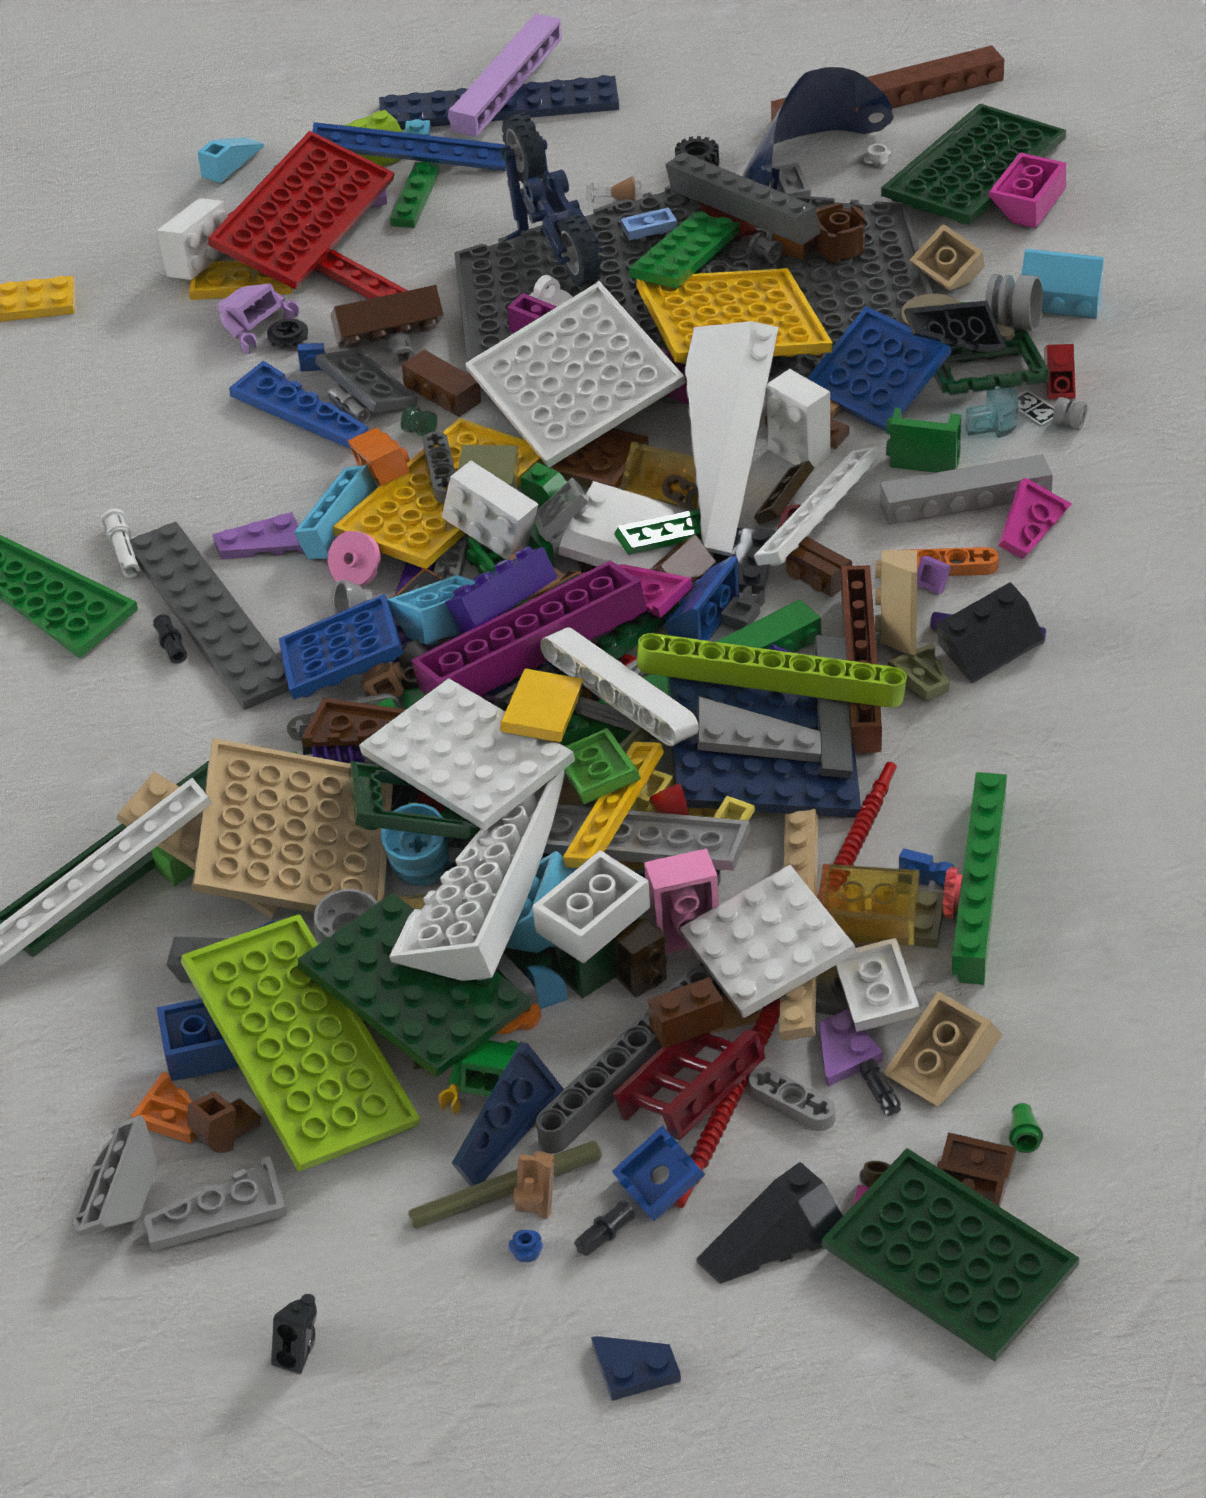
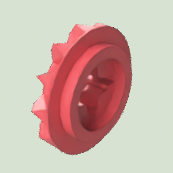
(952, 892)

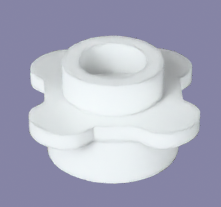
(877, 155)

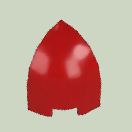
(670, 801)

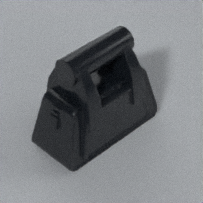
(294, 1334)

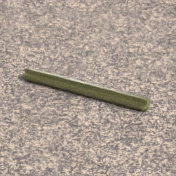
(497, 1187)

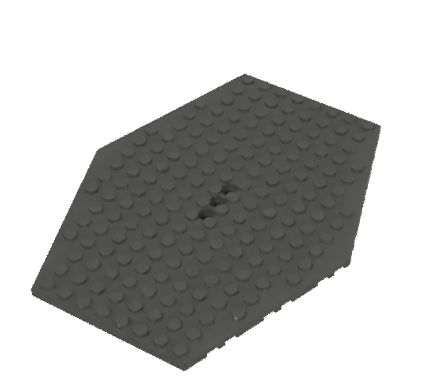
(837, 291)

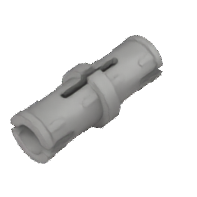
(348, 403)

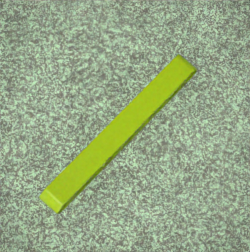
(771, 670)

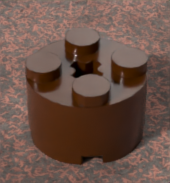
(841, 232)

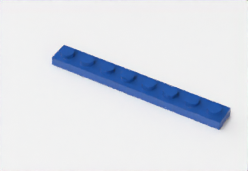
(414, 146)

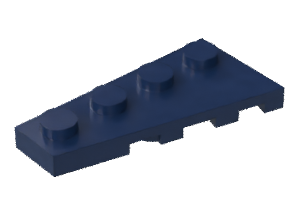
(507, 1114)

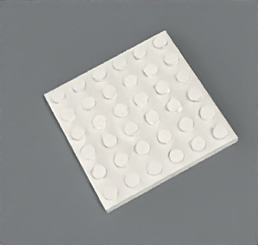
(574, 374)

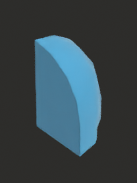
(548, 985)

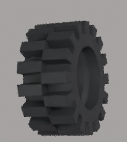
(700, 148)

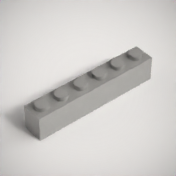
(960, 489)

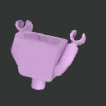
(249, 307)

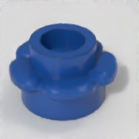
(529, 1251)

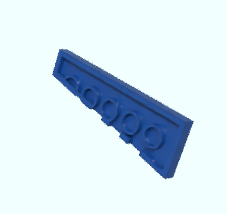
(273, 393)

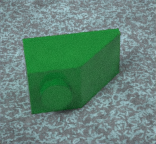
(541, 483)

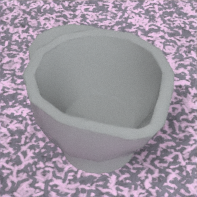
(348, 594)

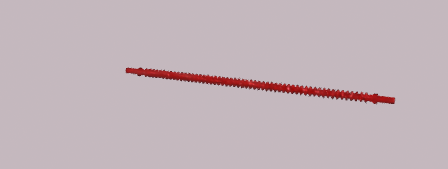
(770, 1013)

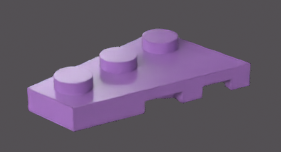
(262, 536)

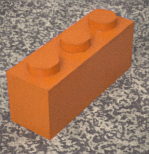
(381, 455)

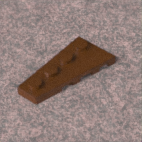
(346, 722)

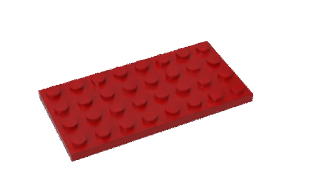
(301, 209)

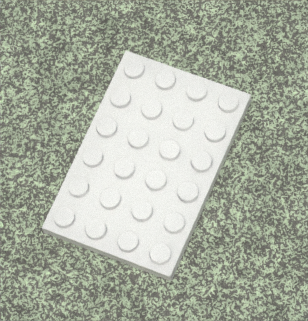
(458, 755)

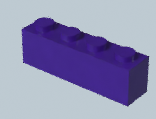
(501, 589)

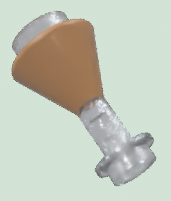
(624, 190)

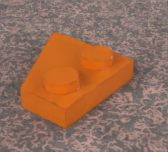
(166, 1109)

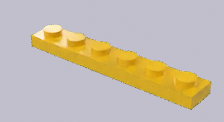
(612, 808)

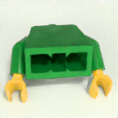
(478, 1072)

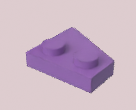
(844, 1047)

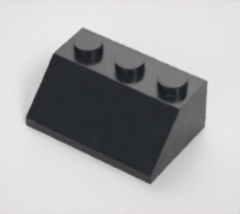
(990, 632)

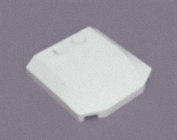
(592, 534)

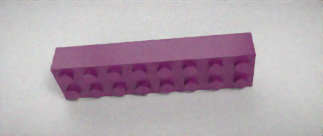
(511, 642)

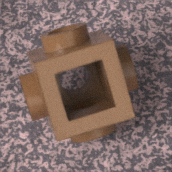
(383, 679)

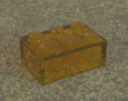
(872, 901)

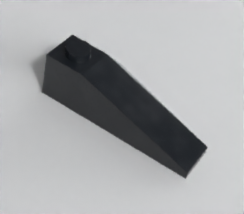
(781, 1221)

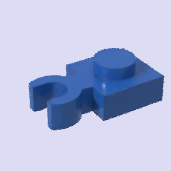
(924, 863)

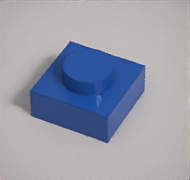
(307, 355)

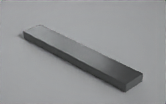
(834, 718)

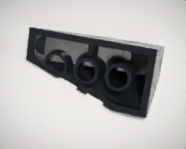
(958, 324)

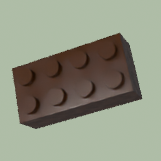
(386, 316)

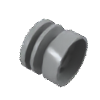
(1016, 301)
(338, 910)

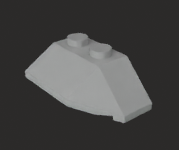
(118, 1180)

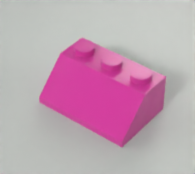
(1029, 188)

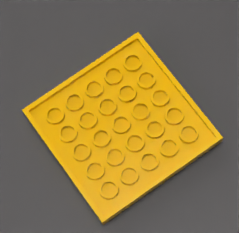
(736, 297)

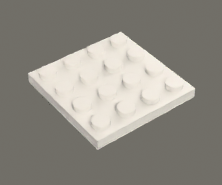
(767, 941)

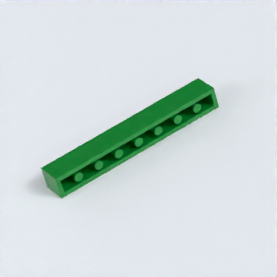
(979, 878)

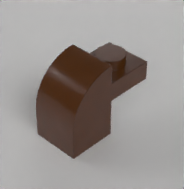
(220, 1122)

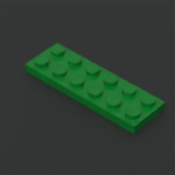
(684, 250)

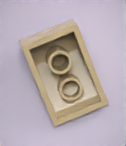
(942, 1050)

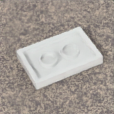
(877, 986)

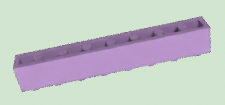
(505, 75)

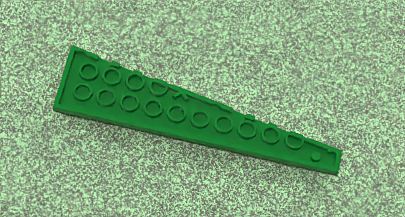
(60, 600)

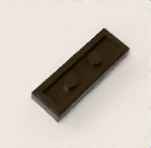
(783, 492)

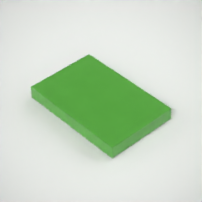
(599, 766)

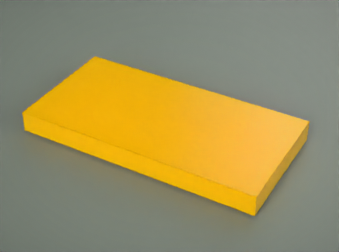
(226, 277)
(542, 705)

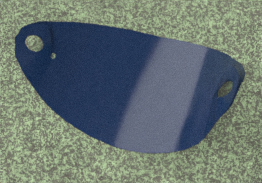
(820, 103)

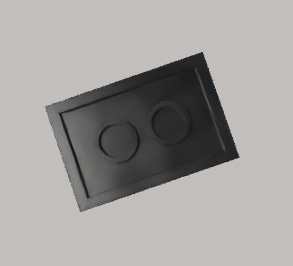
(745, 546)

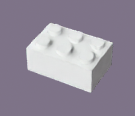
(186, 238)
(798, 419)
(489, 510)
(591, 906)

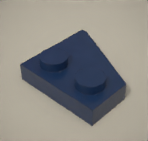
(634, 1365)

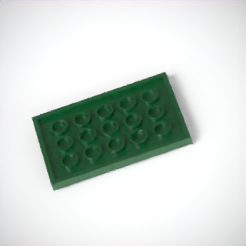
(416, 1010)
(951, 1253)

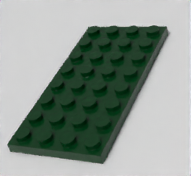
(968, 161)

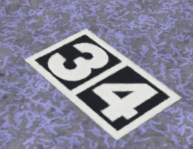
(1035, 407)

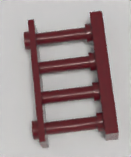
(700, 1095)

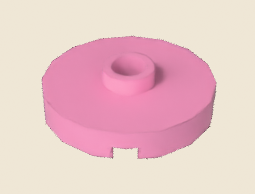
(365, 558)

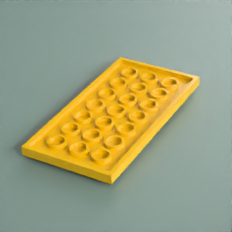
(404, 512)

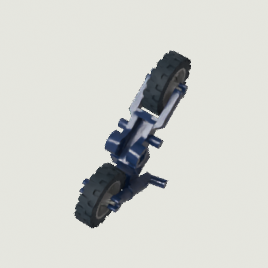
(545, 201)

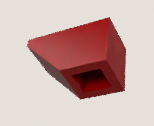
(1061, 367)

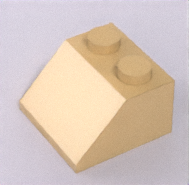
(949, 259)

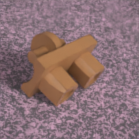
(534, 1183)

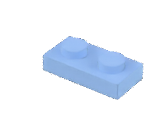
(648, 224)

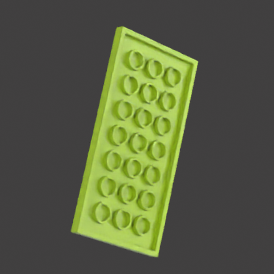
(298, 1045)

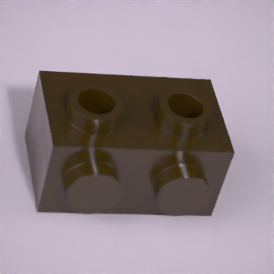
(640, 957)

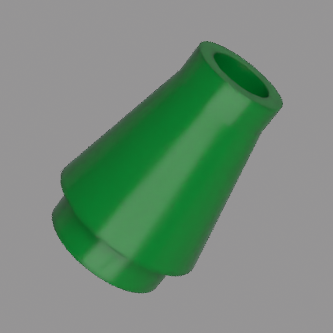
(1024, 1129)

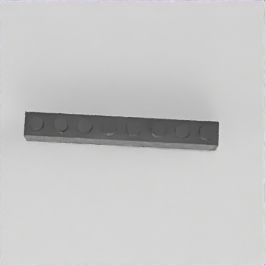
(743, 198)

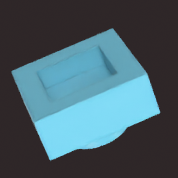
(418, 127)

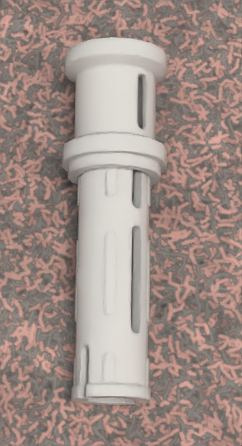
(119, 535)

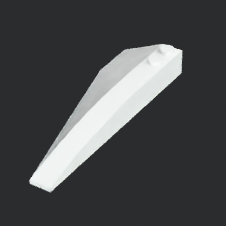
(726, 396)
(480, 899)

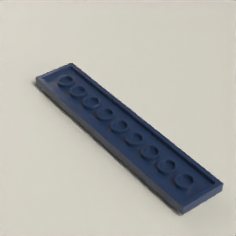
(533, 98)

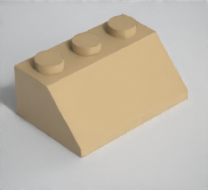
(897, 599)

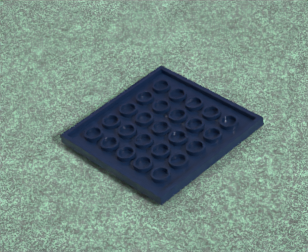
(765, 782)

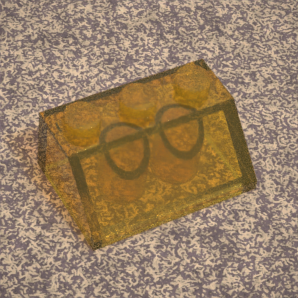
(650, 466)

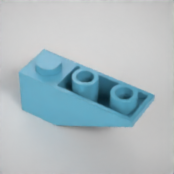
(225, 156)

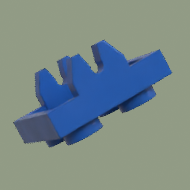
(637, 1169)

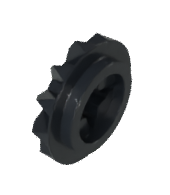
(280, 332)

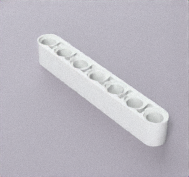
(620, 686)

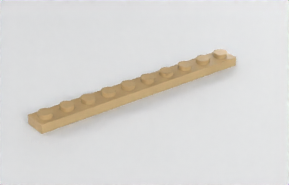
(800, 852)

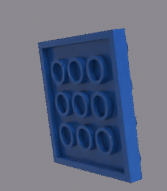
(878, 367)
(340, 647)

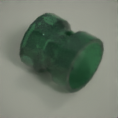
(417, 421)

